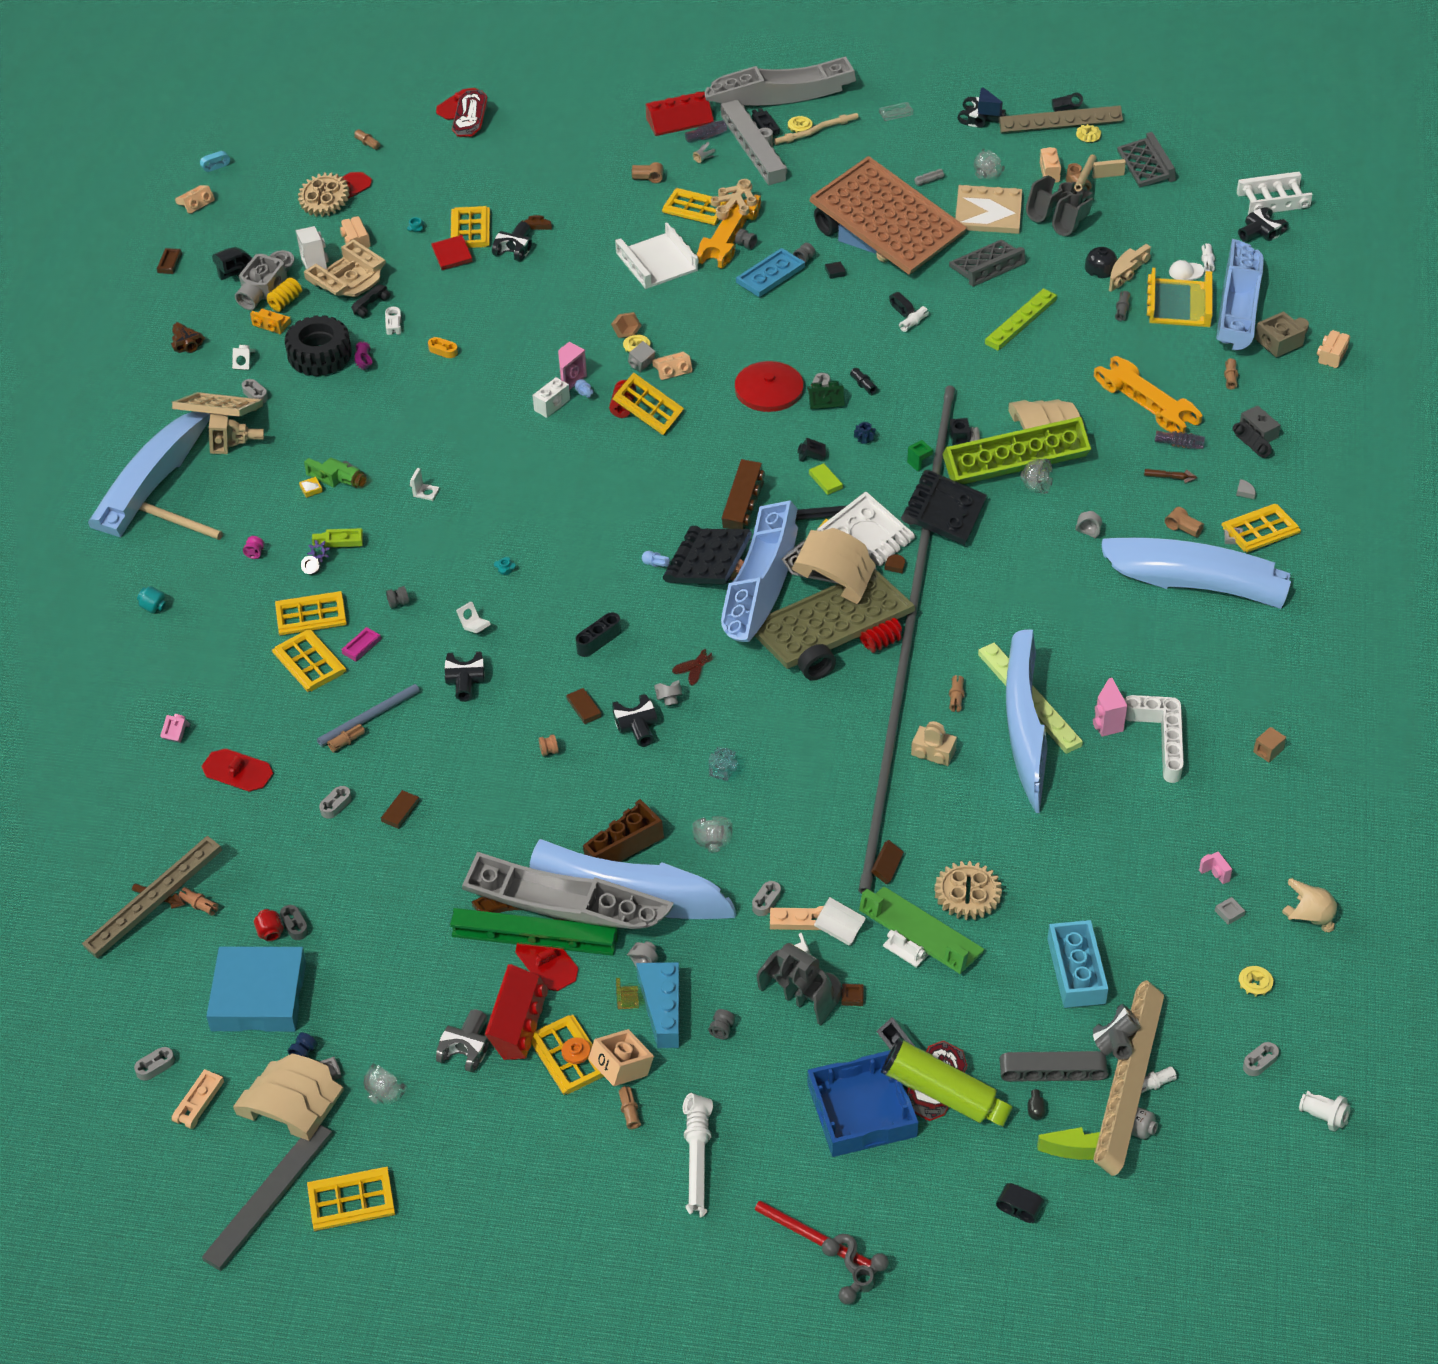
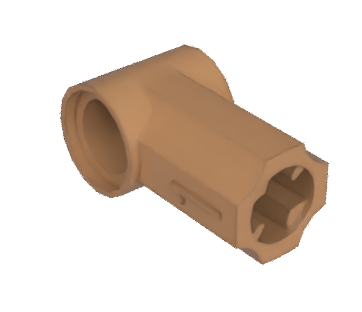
(648, 172)
(1073, 174)
(1179, 519)

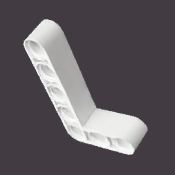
(1168, 713)

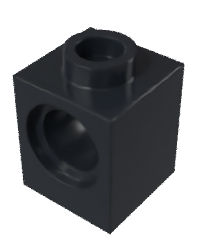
(959, 431)

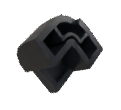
(231, 262)

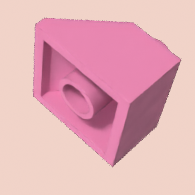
(572, 364)
(1110, 710)

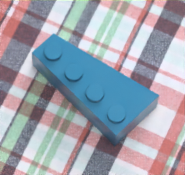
(661, 995)

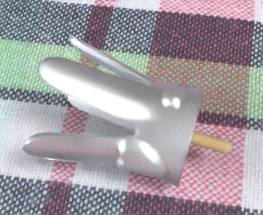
(699, 155)

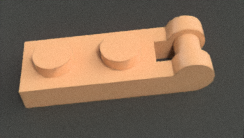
(794, 918)
(197, 1099)

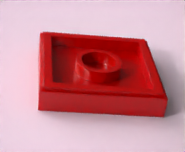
(451, 252)

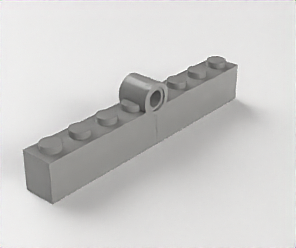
(754, 141)

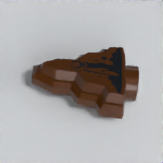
(185, 338)

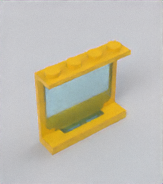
(1179, 301)

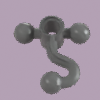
(879, 1262)

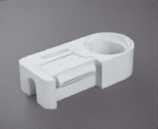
(393, 322)

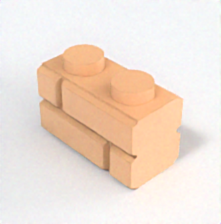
(1050, 163)
(354, 229)
(1333, 348)

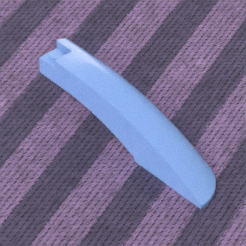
(1240, 295)
(146, 471)
(1198, 566)
(762, 573)
(1025, 732)
(690, 893)

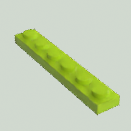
(1020, 319)

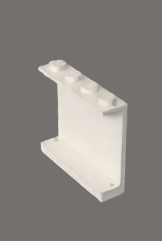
(658, 258)

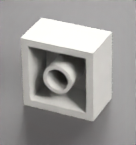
(312, 247)

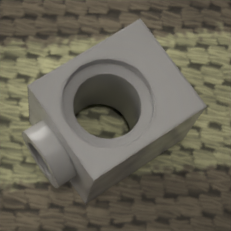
(641, 356)

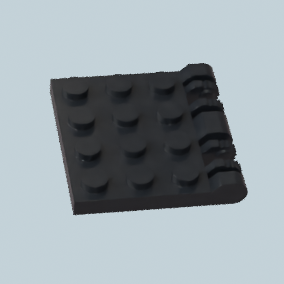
(944, 507)
(707, 556)

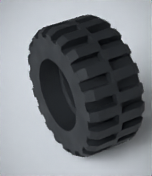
(316, 360)

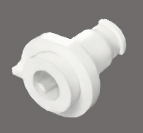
(1333, 1111)

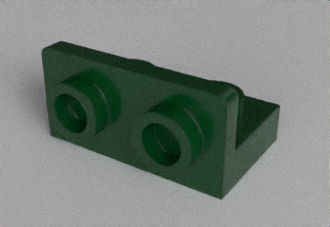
(826, 395)

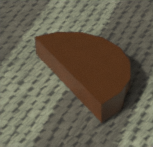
(538, 223)

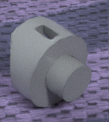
(1089, 523)
(668, 693)
(643, 953)

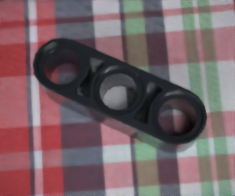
(598, 634)

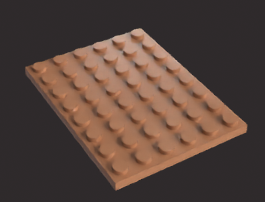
(888, 214)

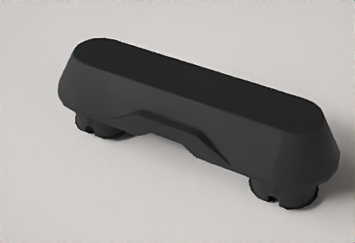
(360, 305)
(1252, 439)

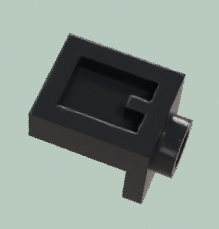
(812, 448)

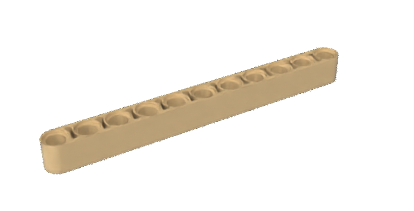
(1128, 1082)

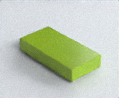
(825, 479)

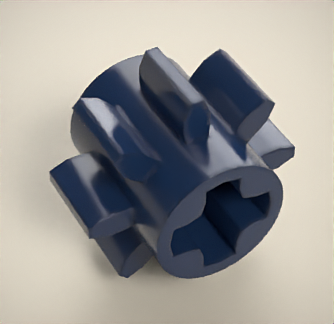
(864, 432)

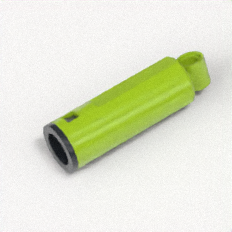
(944, 1083)

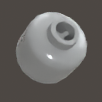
(1144, 1124)

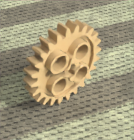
(323, 194)
(984, 890)

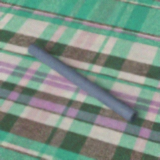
(369, 714)

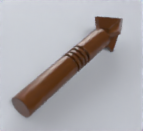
(1186, 476)
(174, 900)

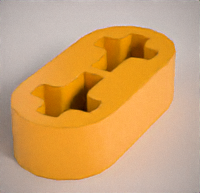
(442, 347)

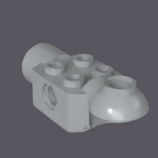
(262, 276)

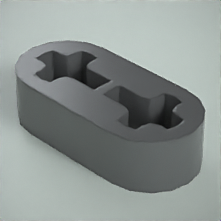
(290, 924)

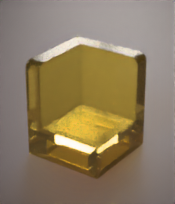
(626, 996)

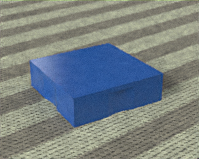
(861, 1105)

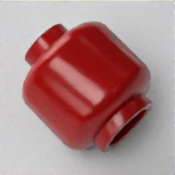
(268, 925)

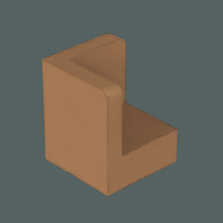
(626, 325)
(1269, 744)

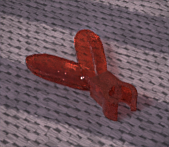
(693, 666)

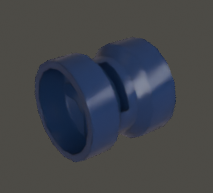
(303, 1045)

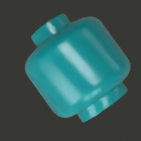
(151, 599)

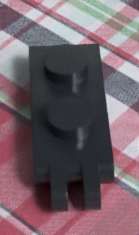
(764, 120)

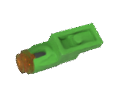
(334, 472)

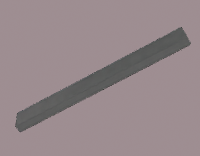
(265, 1199)

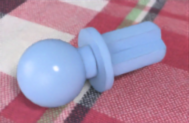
(583, 388)
(655, 559)

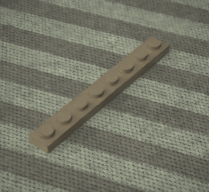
(1060, 119)
(152, 897)

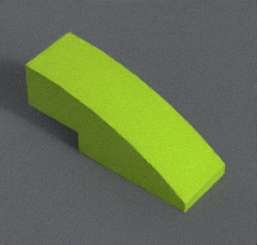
(1069, 1144)

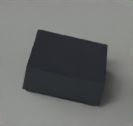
(835, 270)

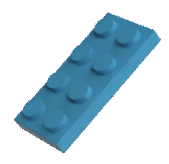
(770, 272)

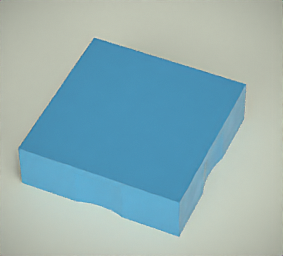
(256, 989)

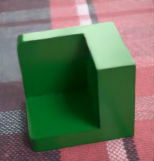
(917, 453)

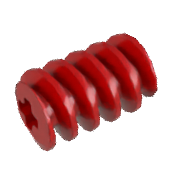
(615, 408)
(881, 635)

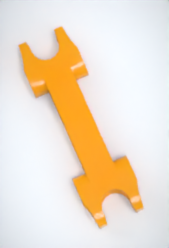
(721, 243)
(1167, 410)

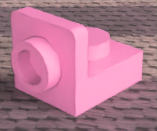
(174, 728)
(1218, 865)

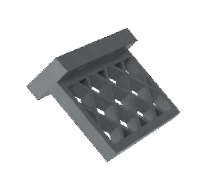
(1158, 157)
(990, 264)

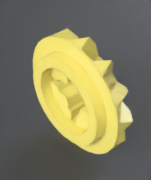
(799, 124)
(1093, 135)
(633, 340)
(1258, 974)

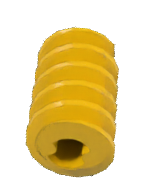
(283, 294)

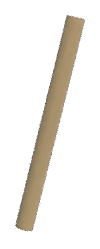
(1085, 173)
(190, 524)

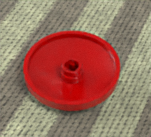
(769, 386)

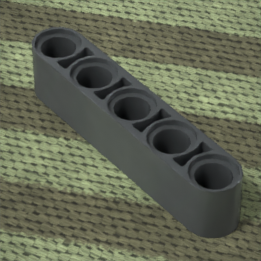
(1053, 1066)

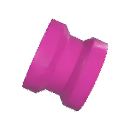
(253, 547)

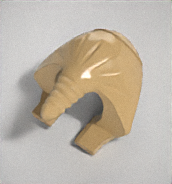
(1315, 905)

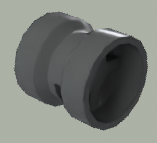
(747, 239)
(805, 252)
(397, 597)
(721, 1025)

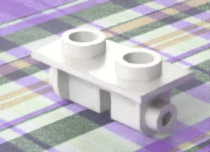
(906, 950)

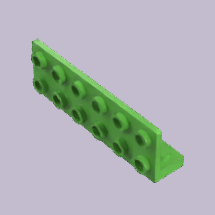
(920, 928)

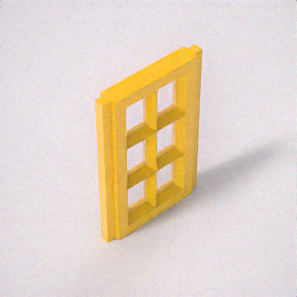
(669, 209)
(484, 221)
(639, 412)
(1260, 541)
(301, 602)
(299, 674)
(551, 1064)
(355, 1216)

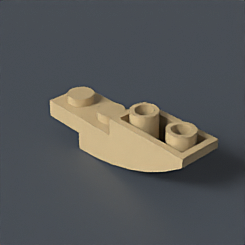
(1126, 264)

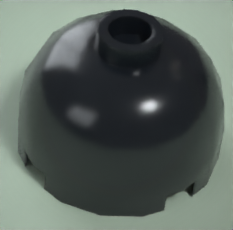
(1100, 262)

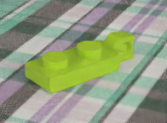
(340, 537)

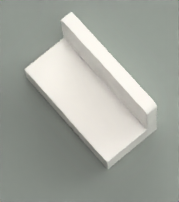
(839, 921)

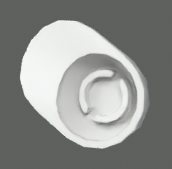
(1186, 271)

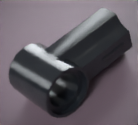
(1065, 102)

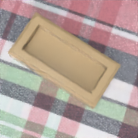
(1108, 168)

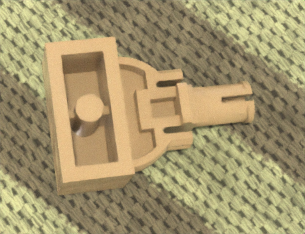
(229, 433)

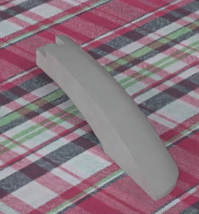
(781, 86)
(563, 896)

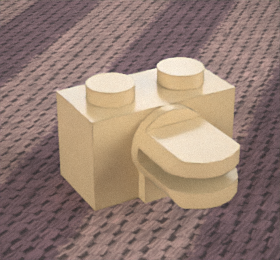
(934, 744)

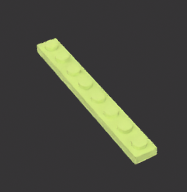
(1047, 716)

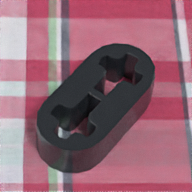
(901, 304)

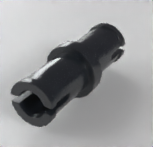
(863, 381)

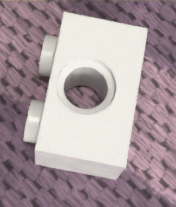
(551, 397)

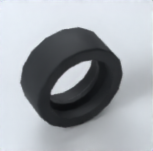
(825, 223)
(811, 655)

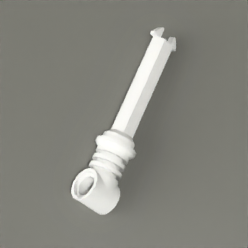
(697, 1135)

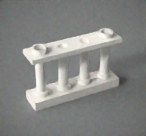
(1271, 184)

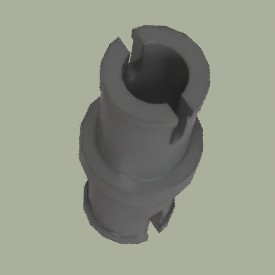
(1122, 305)

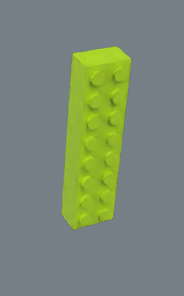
(1013, 450)

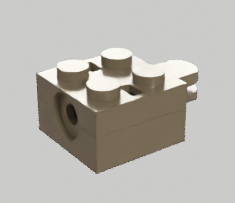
(1281, 333)

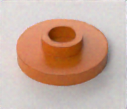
(575, 1050)

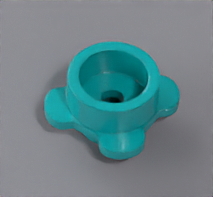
(415, 224)
(504, 566)

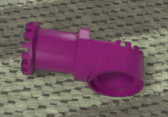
(362, 357)

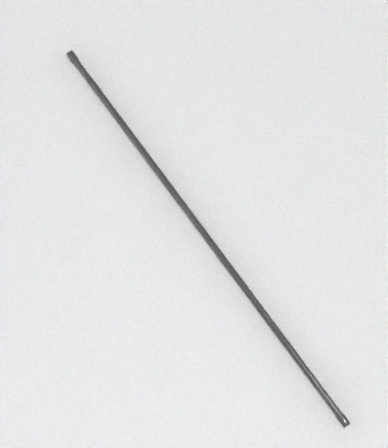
(866, 877)

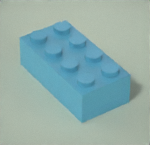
(1077, 964)

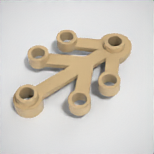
(743, 186)

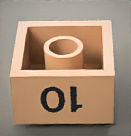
(621, 1057)

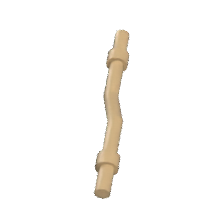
(843, 119)

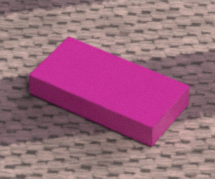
(361, 644)

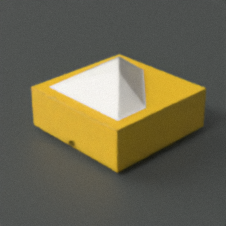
(310, 487)

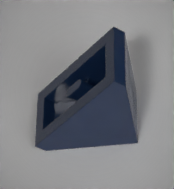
(989, 104)

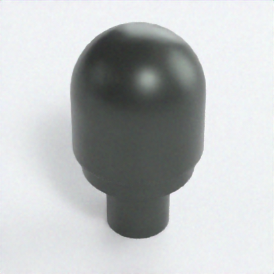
(1036, 1106)

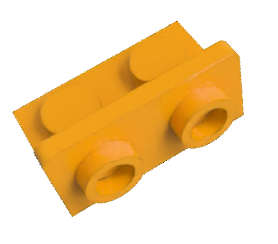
(270, 320)

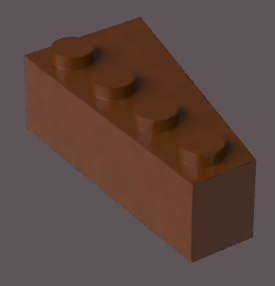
(743, 495)
(627, 835)

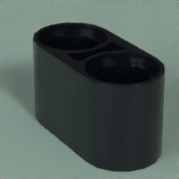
(1020, 1203)

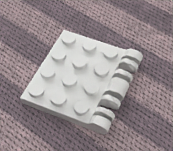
(872, 526)

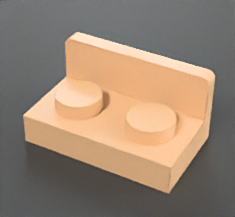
(196, 198)
(673, 365)

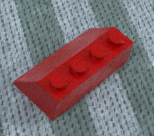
(678, 113)
(516, 1013)

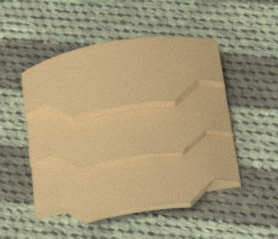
(351, 274)
(1041, 413)
(838, 558)
(293, 1093)

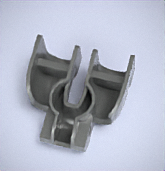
(1070, 204)
(801, 972)

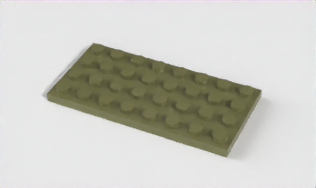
(830, 619)

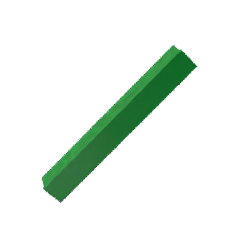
(533, 931)

